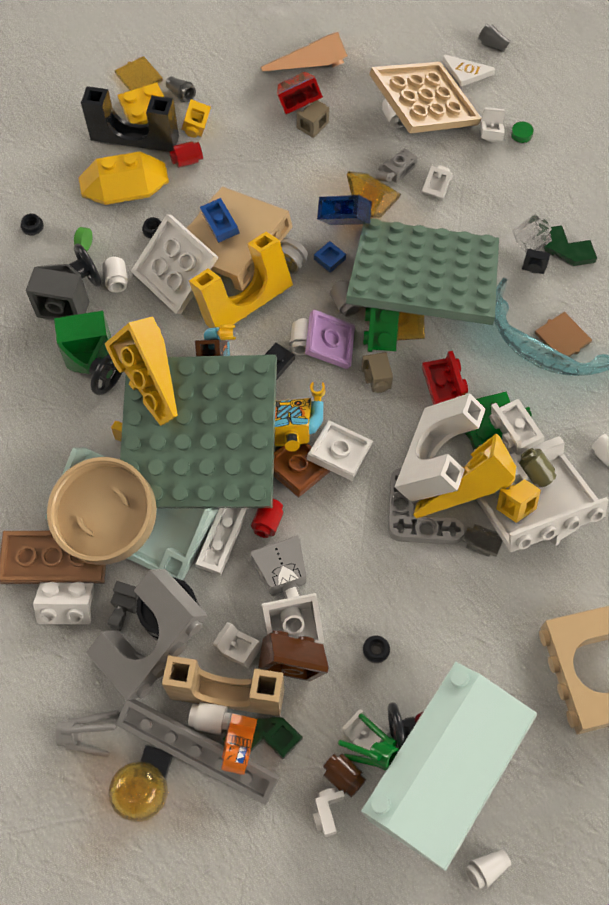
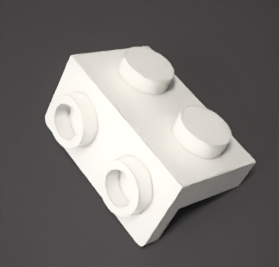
(516, 425)
(63, 603)

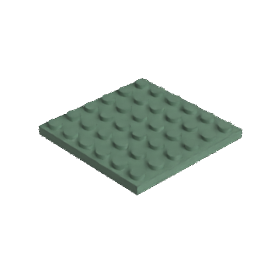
(425, 271)
(218, 443)

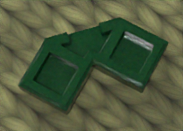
(574, 253)
(276, 734)

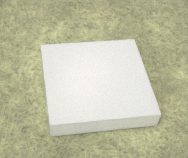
(340, 450)

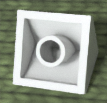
(295, 616)

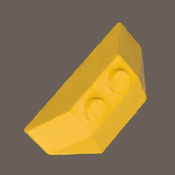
(123, 178)

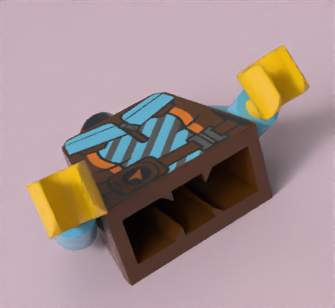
(215, 341)

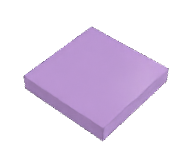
(330, 339)

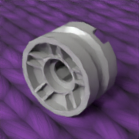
(294, 254)

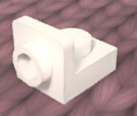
(437, 182)

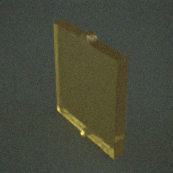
(138, 74)

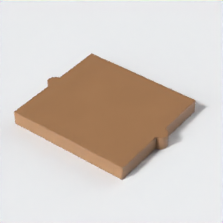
(563, 335)

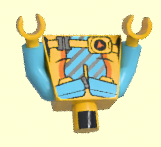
(298, 419)

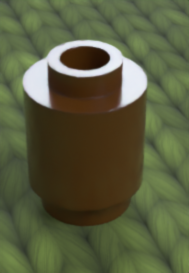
(344, 774)

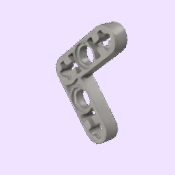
(407, 519)

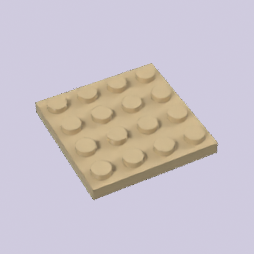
(425, 97)

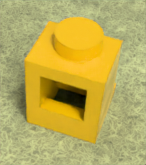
(195, 119)
(518, 500)

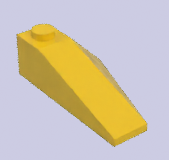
(143, 357)
(483, 475)

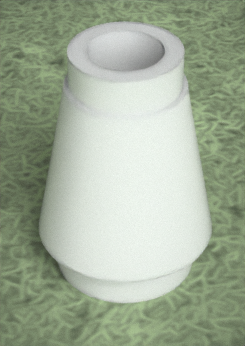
(486, 869)

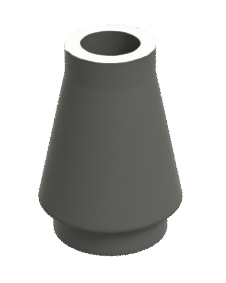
(493, 37)
(181, 89)

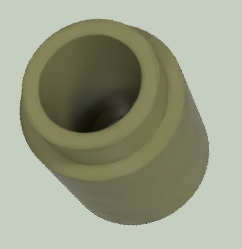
(537, 467)

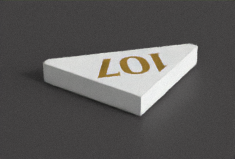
(466, 71)

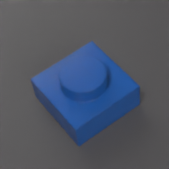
(330, 256)

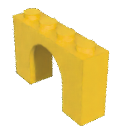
(269, 280)

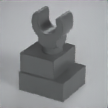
(124, 600)

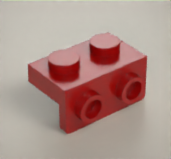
(444, 378)

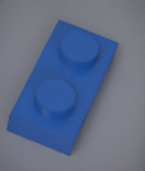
(219, 220)

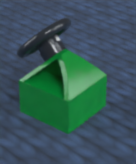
(83, 348)

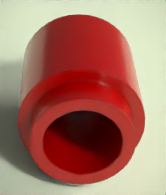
(186, 154)
(267, 520)

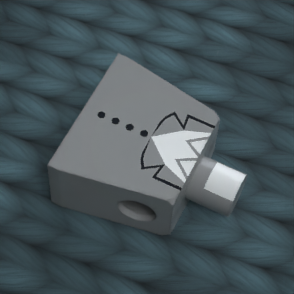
(281, 567)

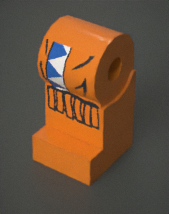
(238, 744)

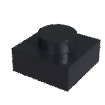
(535, 261)

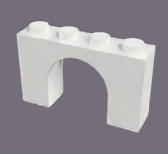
(428, 476)

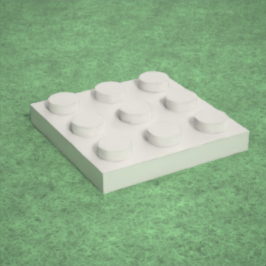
(171, 261)

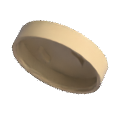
(101, 511)

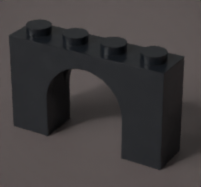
(107, 127)

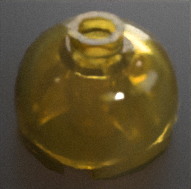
(138, 791)

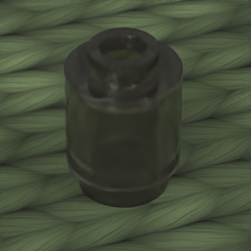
(482, 540)

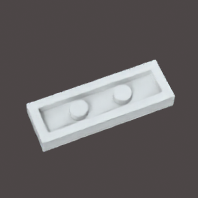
(221, 539)

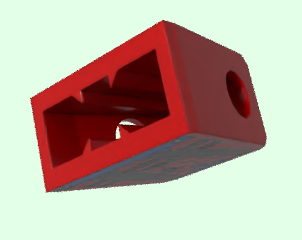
(298, 92)

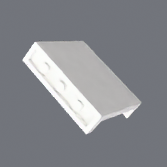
(560, 508)

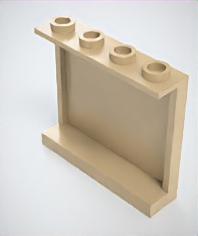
(252, 219)

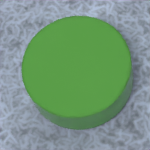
(83, 237)

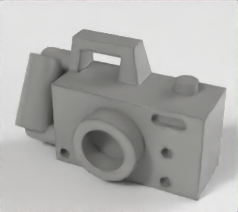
(397, 167)

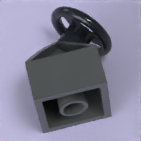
(59, 288)

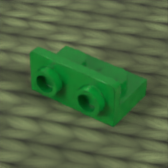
(382, 329)

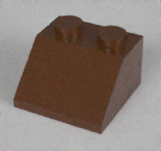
(293, 656)

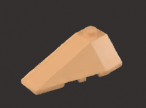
(318, 53)

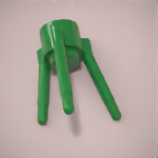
(380, 753)

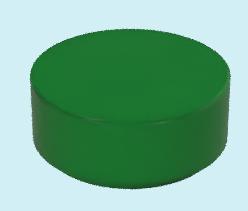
(522, 132)

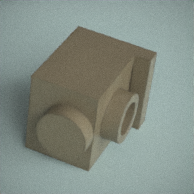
(313, 118)
(377, 372)

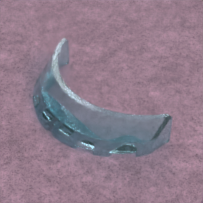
(538, 352)

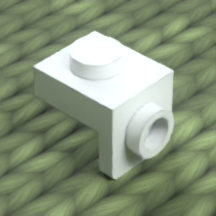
(492, 124)
(237, 645)
(361, 734)
(323, 818)

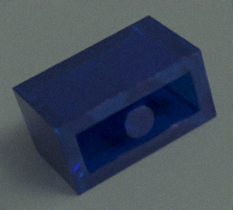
(344, 210)

